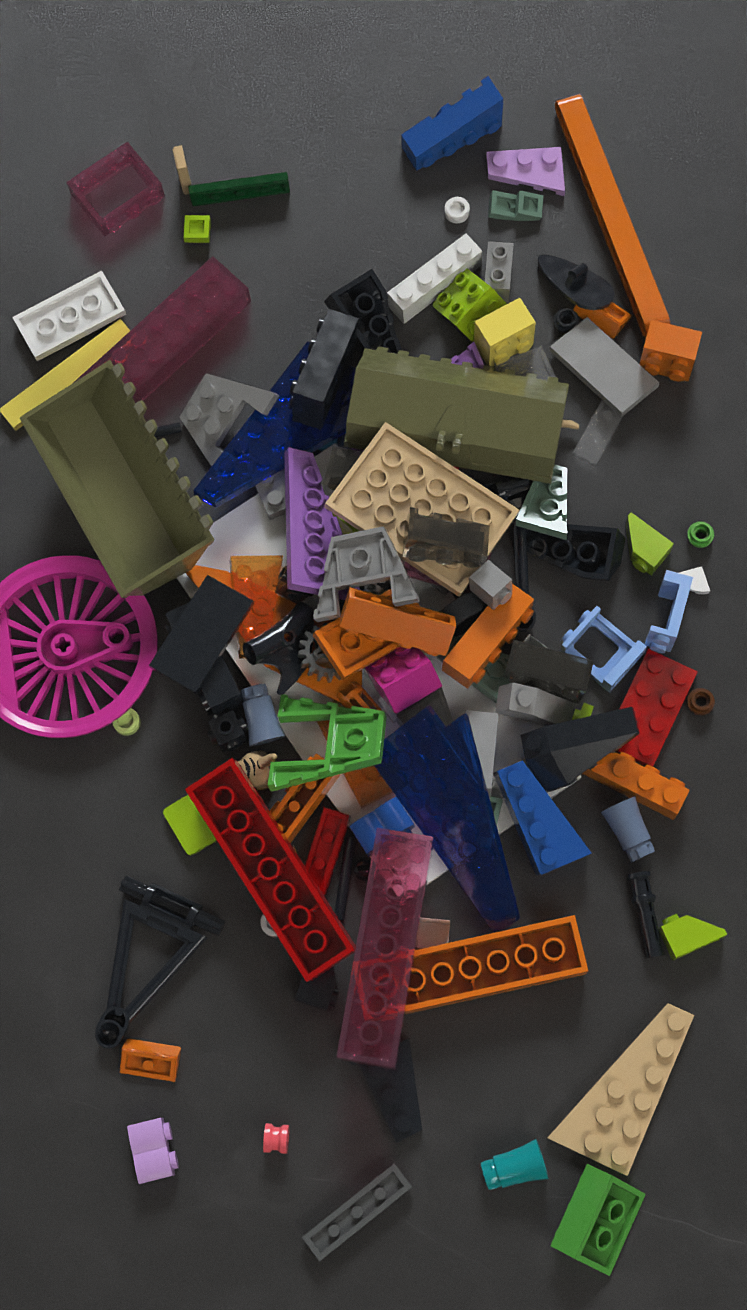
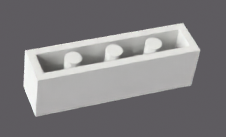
(433, 278)

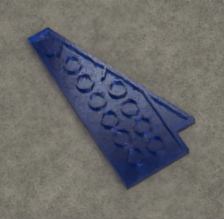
(263, 439)
(445, 793)

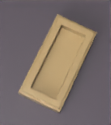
(182, 168)

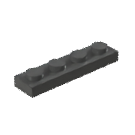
(356, 1212)

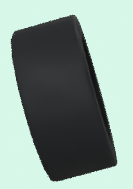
(466, 611)

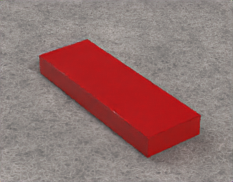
(326, 847)

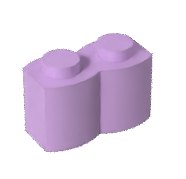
(152, 1150)

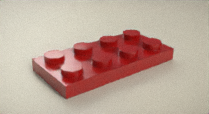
(656, 699)

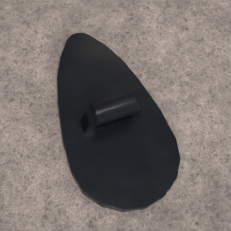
(577, 282)

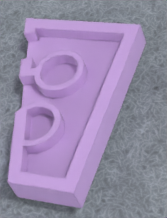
(530, 167)

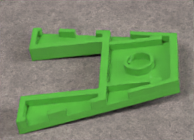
(352, 741)

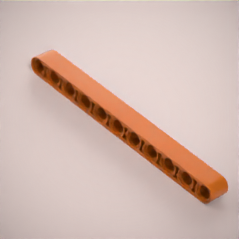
(611, 212)

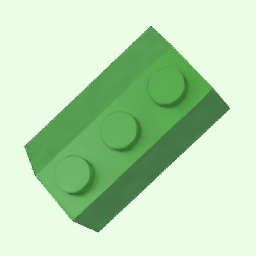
(598, 1219)

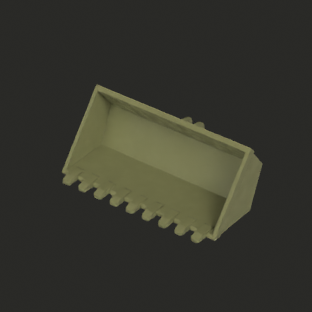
(460, 412)
(120, 481)

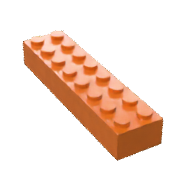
(496, 964)

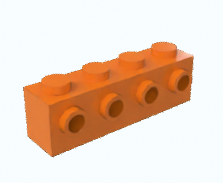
(404, 624)
(486, 637)
(632, 779)
(301, 803)

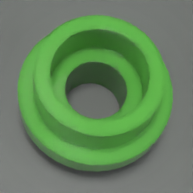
(702, 527)

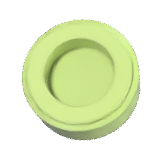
(127, 723)

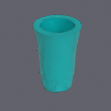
(515, 1167)

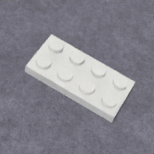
(69, 315)

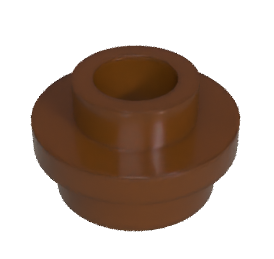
(704, 694)

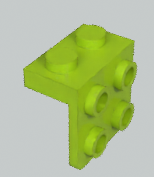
(467, 301)
(189, 825)

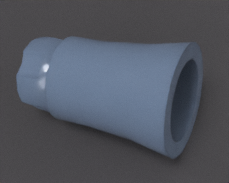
(260, 716)
(629, 828)

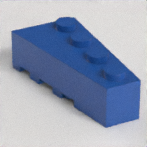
(454, 126)
(539, 822)

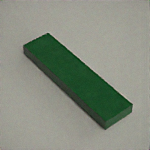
(239, 189)

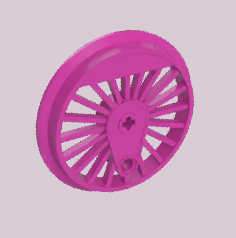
(88, 648)

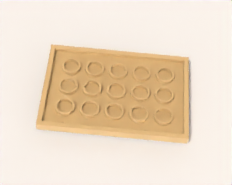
(403, 474)

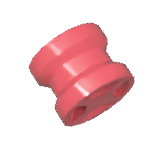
(276, 1138)

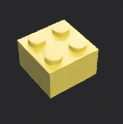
(504, 333)

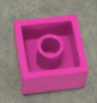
(403, 677)

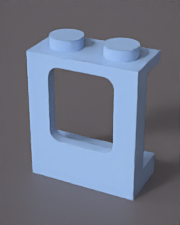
(676, 588)
(620, 662)

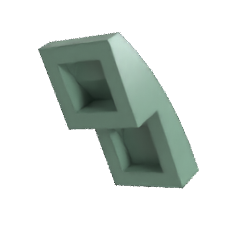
(519, 207)

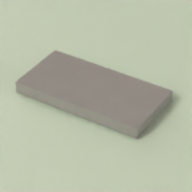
(604, 367)

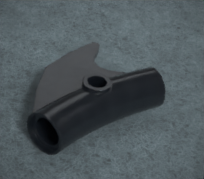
(280, 645)

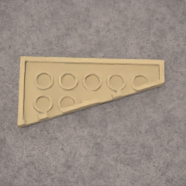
(619, 1107)

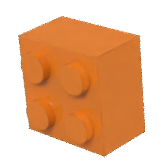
(670, 350)

